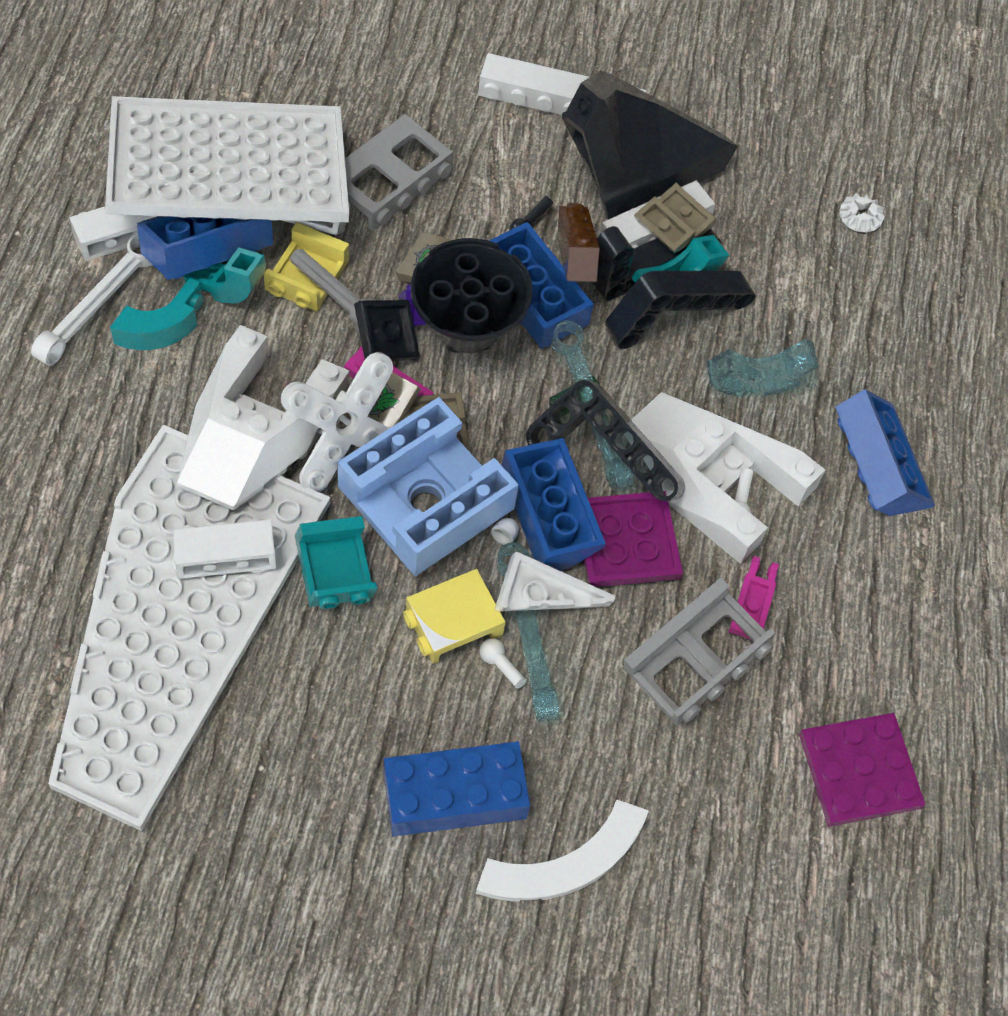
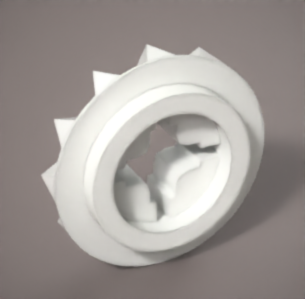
(861, 222)

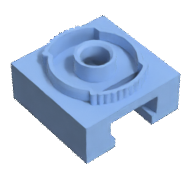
(419, 458)

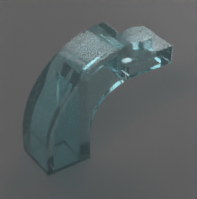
(762, 376)

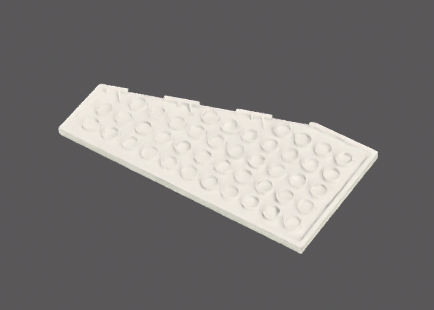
(163, 643)

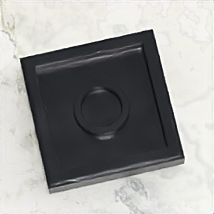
(387, 329)

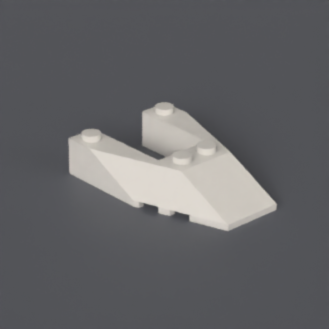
(241, 441)
(710, 458)

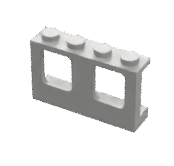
(379, 154)
(683, 640)

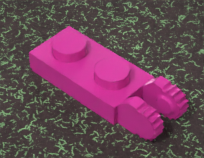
(756, 595)

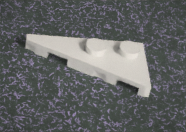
(541, 587)

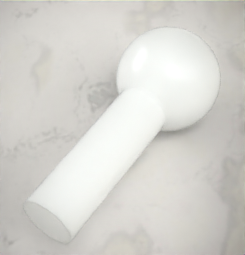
(744, 488)
(493, 652)

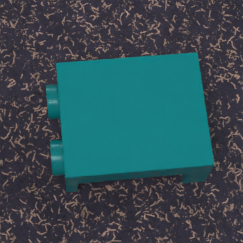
(334, 562)

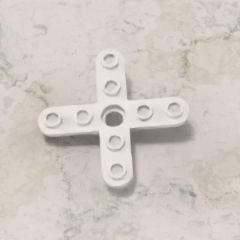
(324, 412)

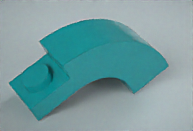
(701, 255)
(234, 280)
(162, 326)

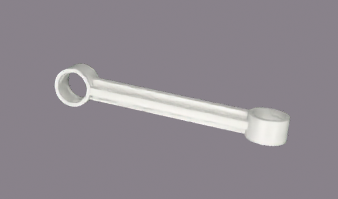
(51, 345)

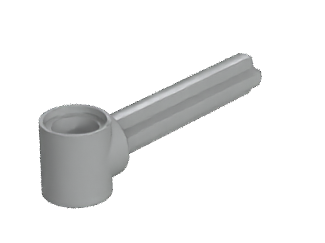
(327, 283)

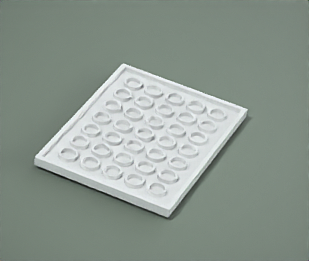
(226, 160)

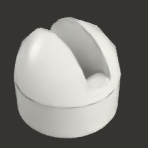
(505, 531)

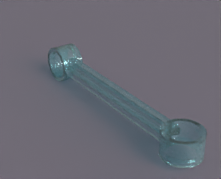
(616, 471)
(543, 695)

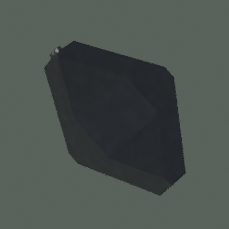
(639, 143)

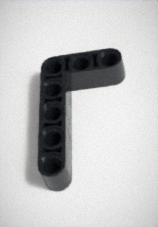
(620, 261)
(675, 292)
(612, 435)

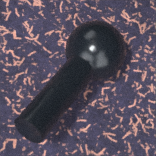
(534, 214)

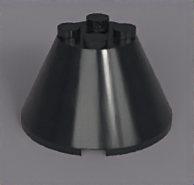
(471, 293)

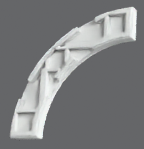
(568, 872)

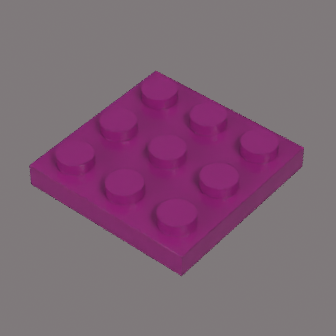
(637, 541)
(861, 769)

